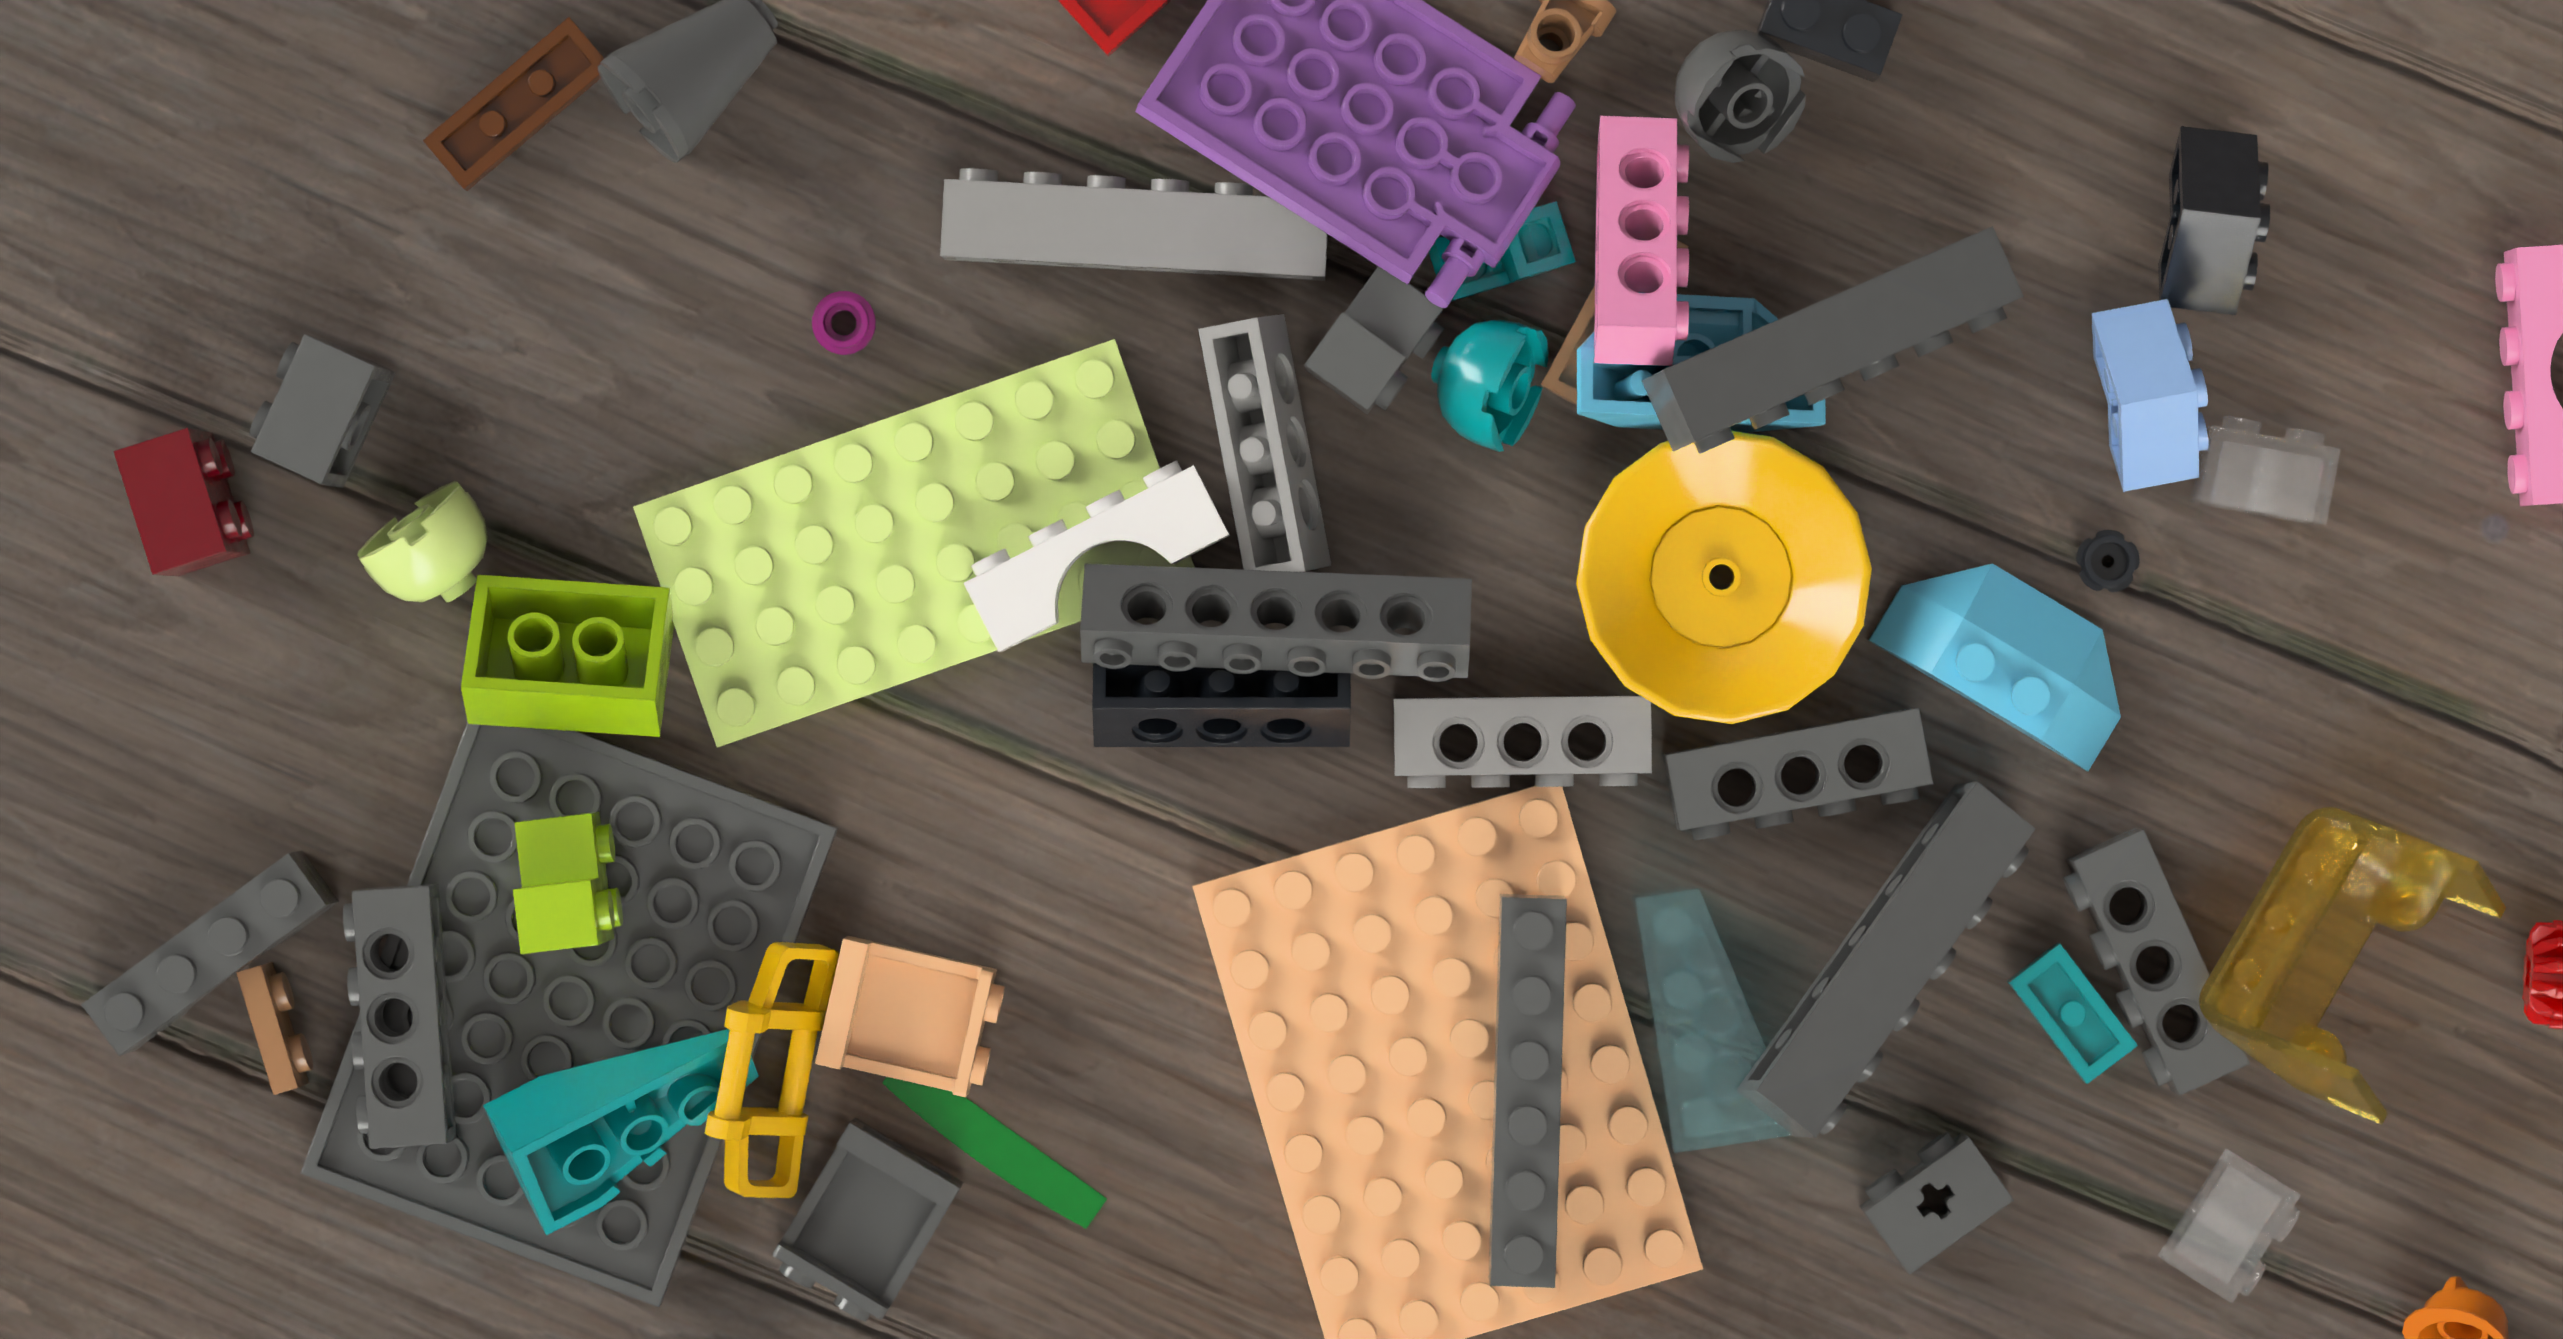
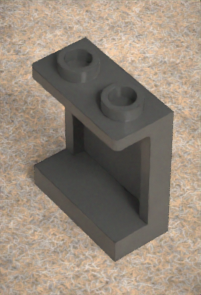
(866, 1221)

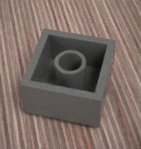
(320, 410)

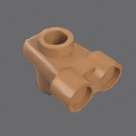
(1569, 26)

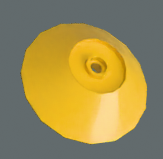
(1792, 593)

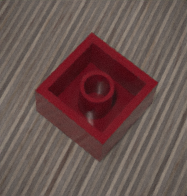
(184, 501)

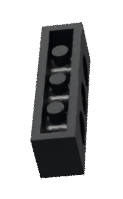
(1219, 708)

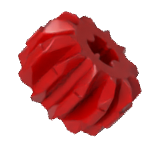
(2544, 975)

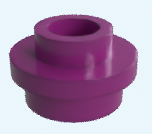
(823, 322)

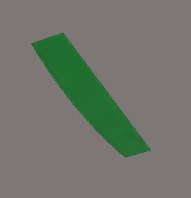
(1001, 1150)

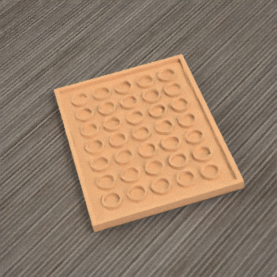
(1372, 1066)

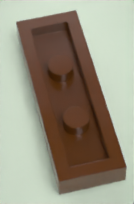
(516, 104)

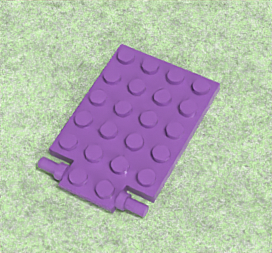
(1366, 125)

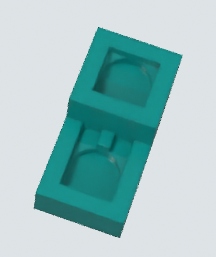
(1536, 249)

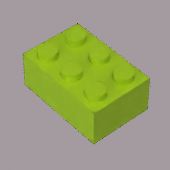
(568, 655)

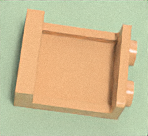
(909, 1016)

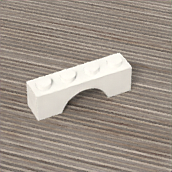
(1022, 593)

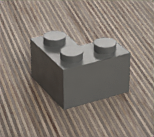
(1374, 340)

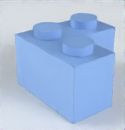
(2150, 394)

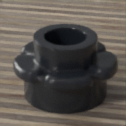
(2124, 556)

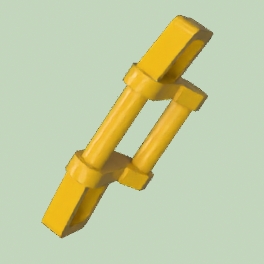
(758, 1014)

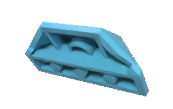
(1616, 391)
(2009, 656)

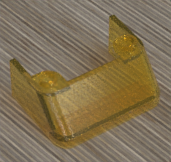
(2309, 929)

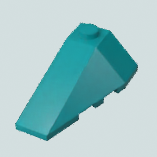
(596, 1122)

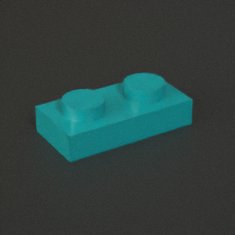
(2072, 1013)

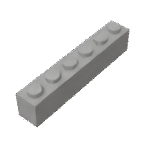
(1127, 227)

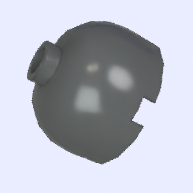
(1739, 94)

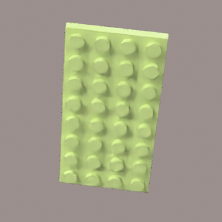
(855, 551)

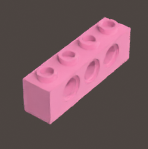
(1635, 203)

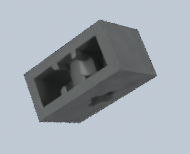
(1970, 1200)

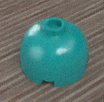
(1488, 381)

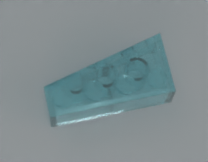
(1698, 1024)

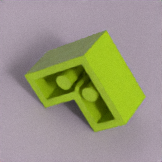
(565, 883)

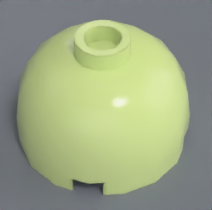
(429, 548)

